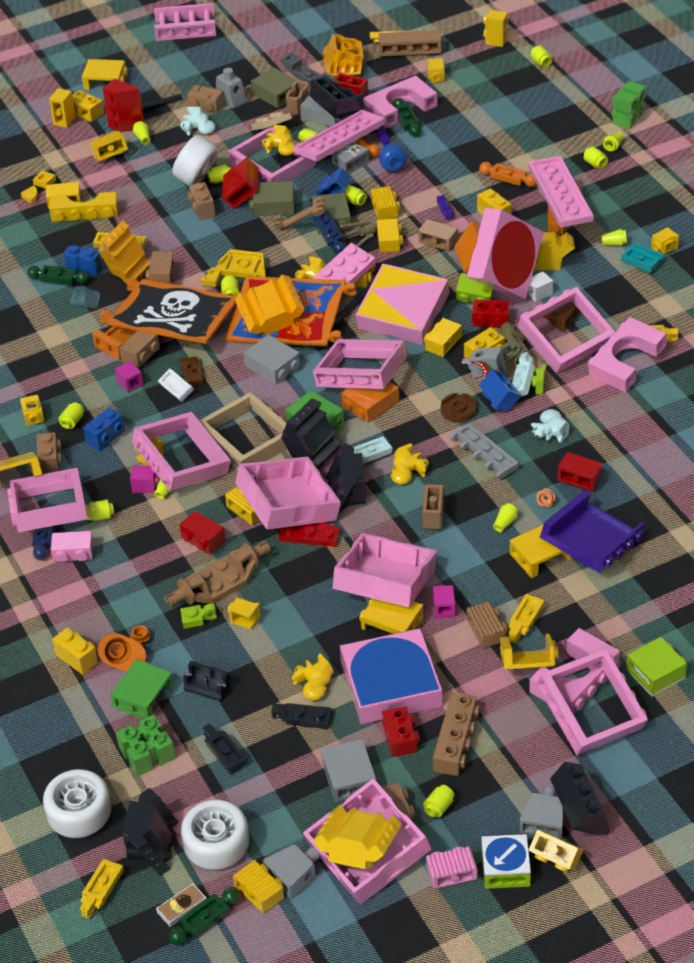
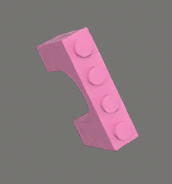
(410, 90)
(629, 335)
(579, 690)

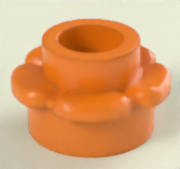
(540, 497)
(140, 634)

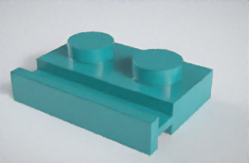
(642, 257)

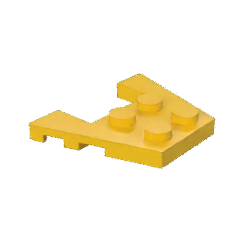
(236, 264)

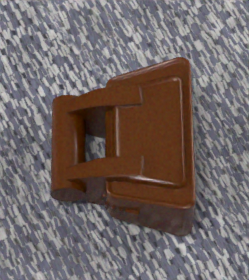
(563, 316)

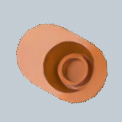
(120, 651)

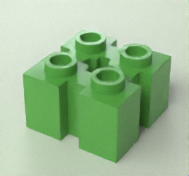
(628, 104)
(145, 745)

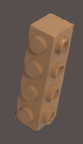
(409, 43)
(455, 734)

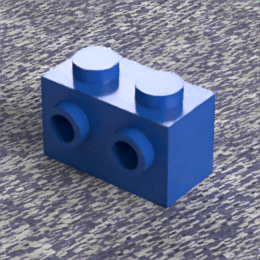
(499, 390)
(104, 429)

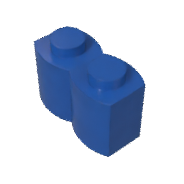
(334, 184)
(83, 259)

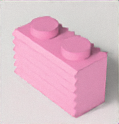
(72, 546)
(451, 867)

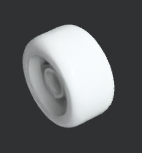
(195, 160)
(77, 803)
(215, 834)

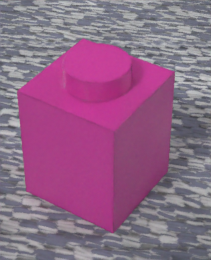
(128, 376)
(143, 479)
(443, 601)

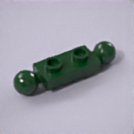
(407, 117)
(58, 275)
(204, 916)

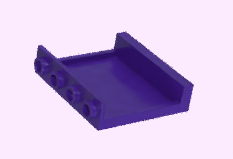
(589, 533)

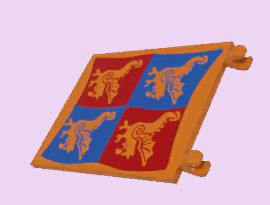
(315, 324)

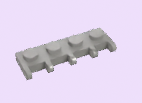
(485, 449)

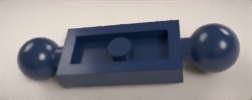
(329, 231)
(43, 539)

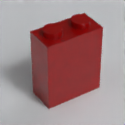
(240, 183)

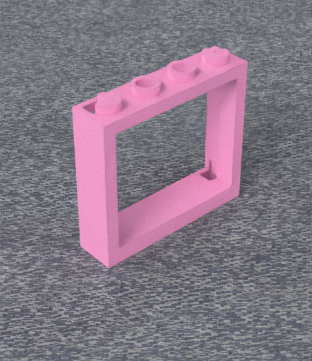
(286, 173)
(557, 362)
(328, 375)
(218, 459)
(41, 485)
(566, 718)

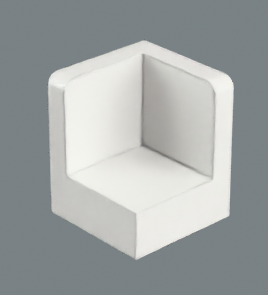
(540, 286)

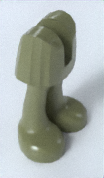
(514, 342)

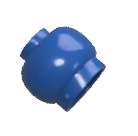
(392, 157)

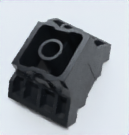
(311, 435)
(347, 477)
(149, 831)

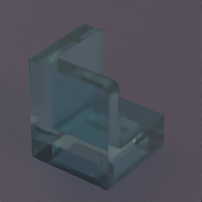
(85, 297)

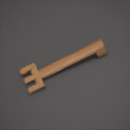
(317, 209)

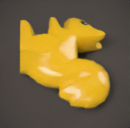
(280, 139)
(310, 271)
(405, 462)
(316, 675)

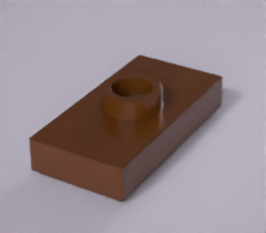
(191, 371)

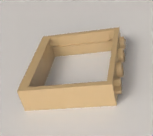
(234, 409)

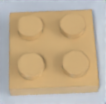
(272, 119)

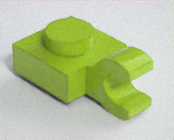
(538, 379)
(194, 615)

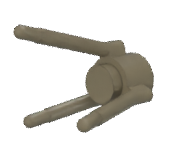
(366, 229)

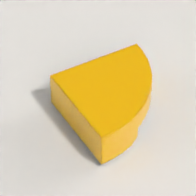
(30, 194)

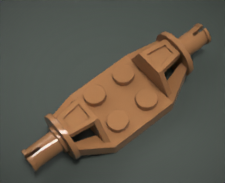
(220, 577)

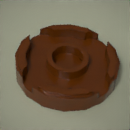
(458, 407)

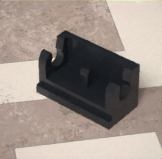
(206, 681)

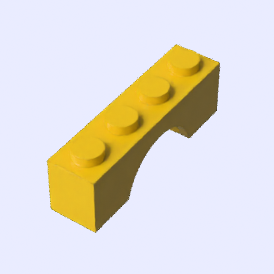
(102, 206)

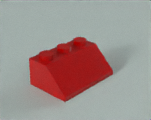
(122, 105)

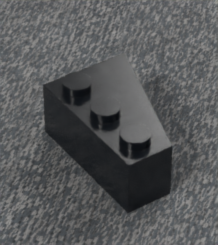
(335, 99)

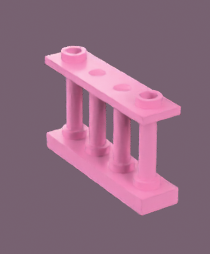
(184, 29)

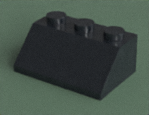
(579, 799)

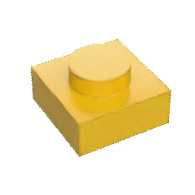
(43, 179)

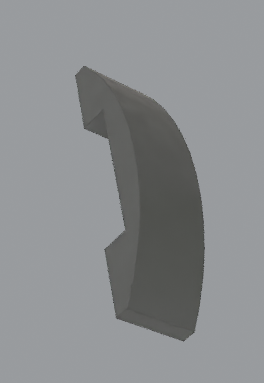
(294, 65)

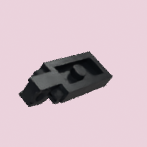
(303, 715)
(224, 749)

